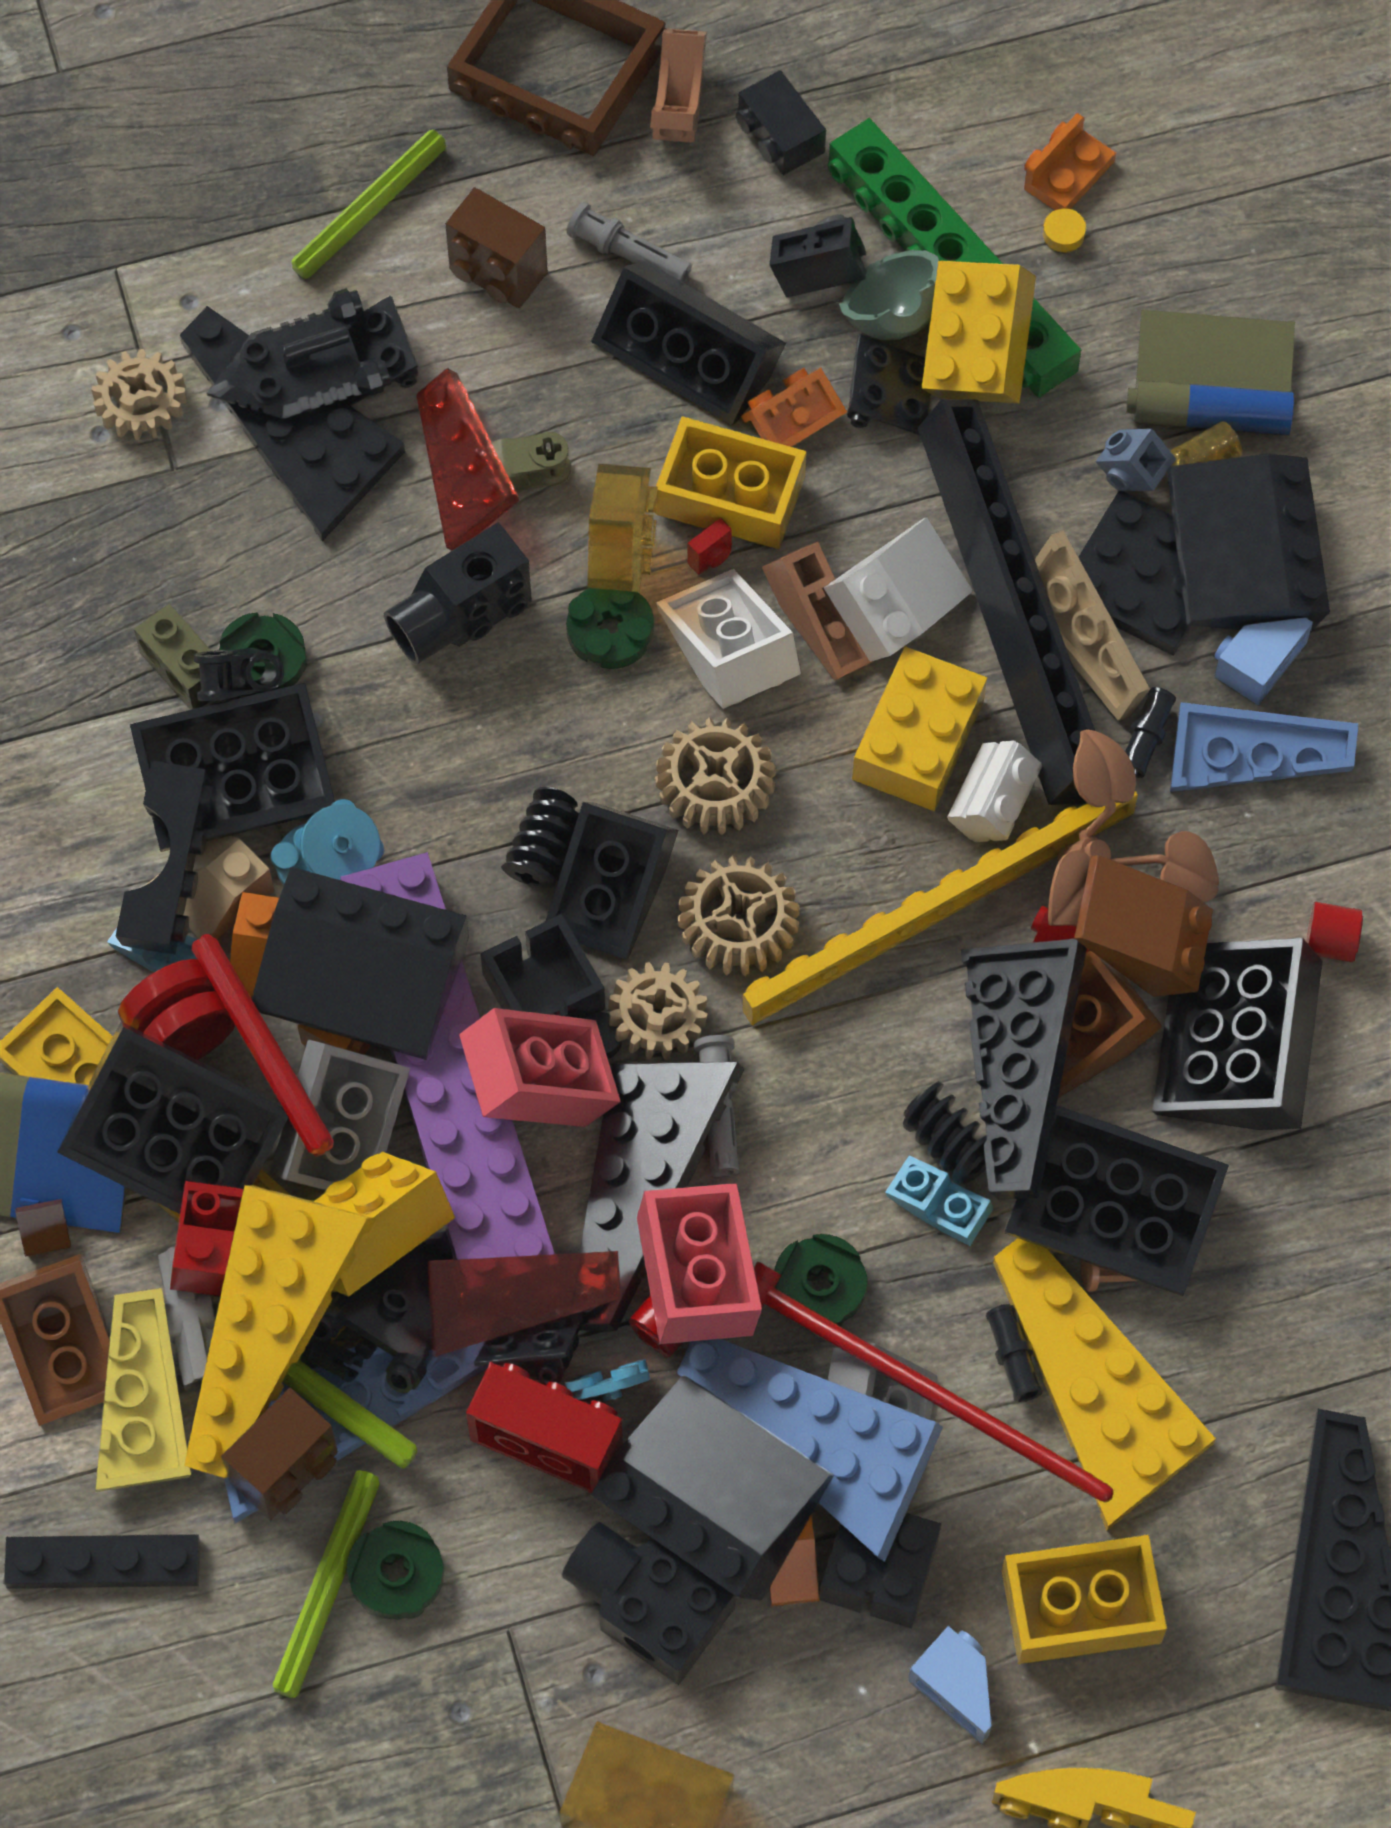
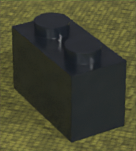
(780, 123)

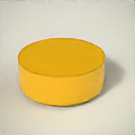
(1064, 230)

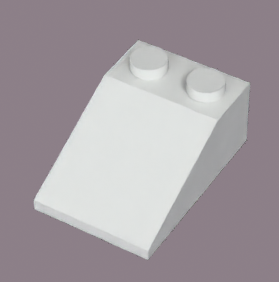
(899, 591)
(731, 638)

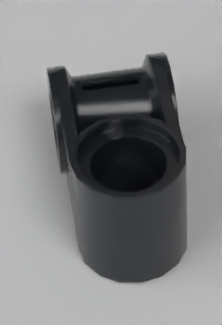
(228, 673)

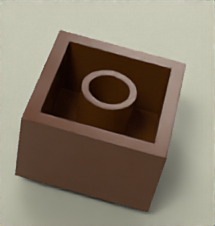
(496, 248)
(281, 1455)

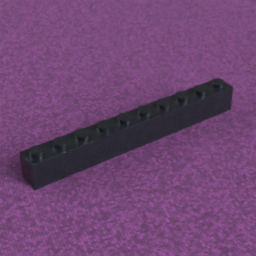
(1008, 591)

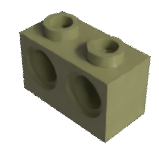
(170, 649)

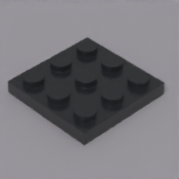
(1138, 571)

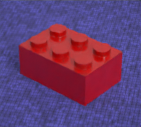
(543, 1426)

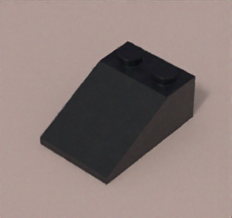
(611, 877)

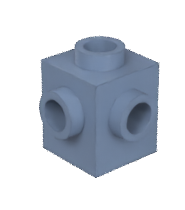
(1135, 460)

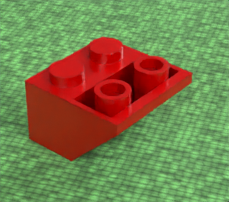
(204, 1237)

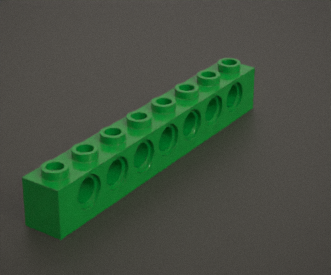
(869, 149)

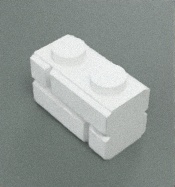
(994, 791)

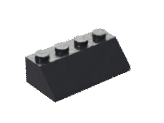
(687, 341)

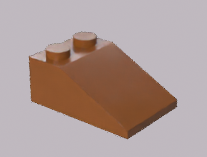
(1144, 927)
(1106, 1023)
(57, 1338)

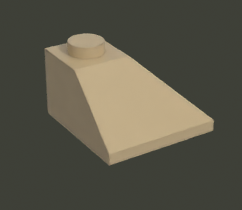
(223, 875)

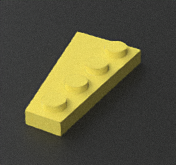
(141, 1408)

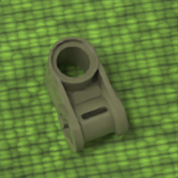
(526, 460)

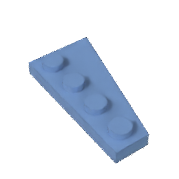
(1249, 746)

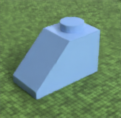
(1260, 655)
(956, 1680)

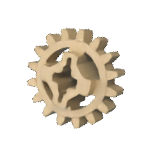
(139, 394)
(660, 990)

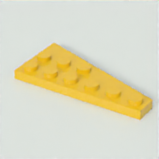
(270, 1304)
(1105, 1393)

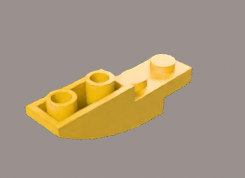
(1072, 1795)

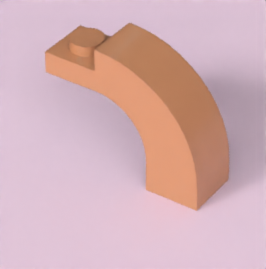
(679, 86)

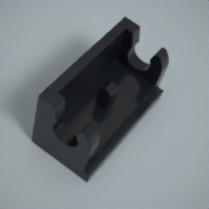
(818, 257)

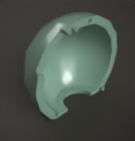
(894, 297)

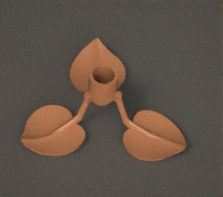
(1103, 777)

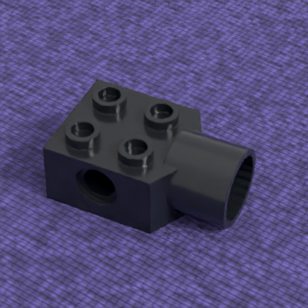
(462, 595)
(649, 1599)

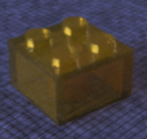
(621, 528)

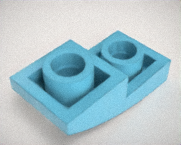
(938, 1201)

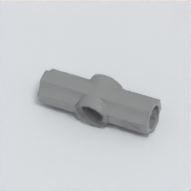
(190, 1325)

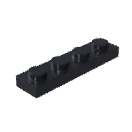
(102, 1561)

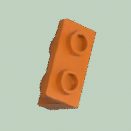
(1067, 165)
(797, 410)

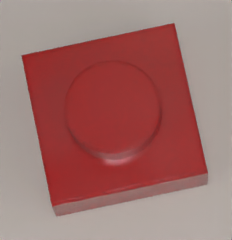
(710, 547)

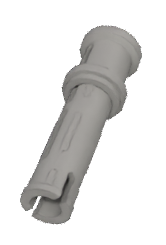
(613, 238)
(722, 1133)

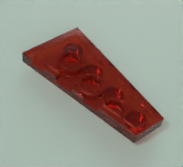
(463, 462)
(507, 1294)

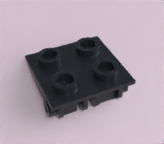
(383, 337)
(887, 386)
(546, 1344)

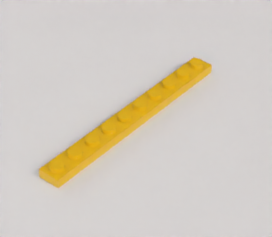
(923, 910)

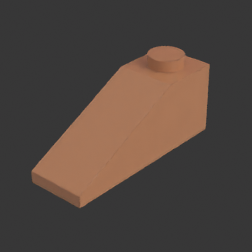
(799, 589)

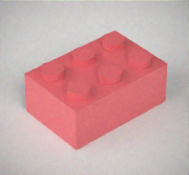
(539, 1068)
(698, 1263)

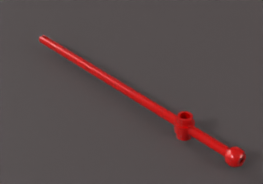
(925, 1387)

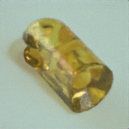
(1213, 444)

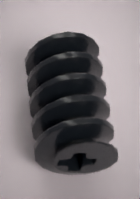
(542, 838)
(946, 1134)

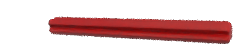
(262, 1045)

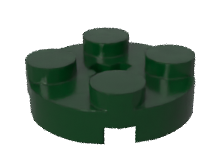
(264, 633)
(601, 646)
(829, 1255)
(383, 1546)

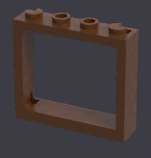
(539, 114)

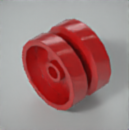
(178, 1009)

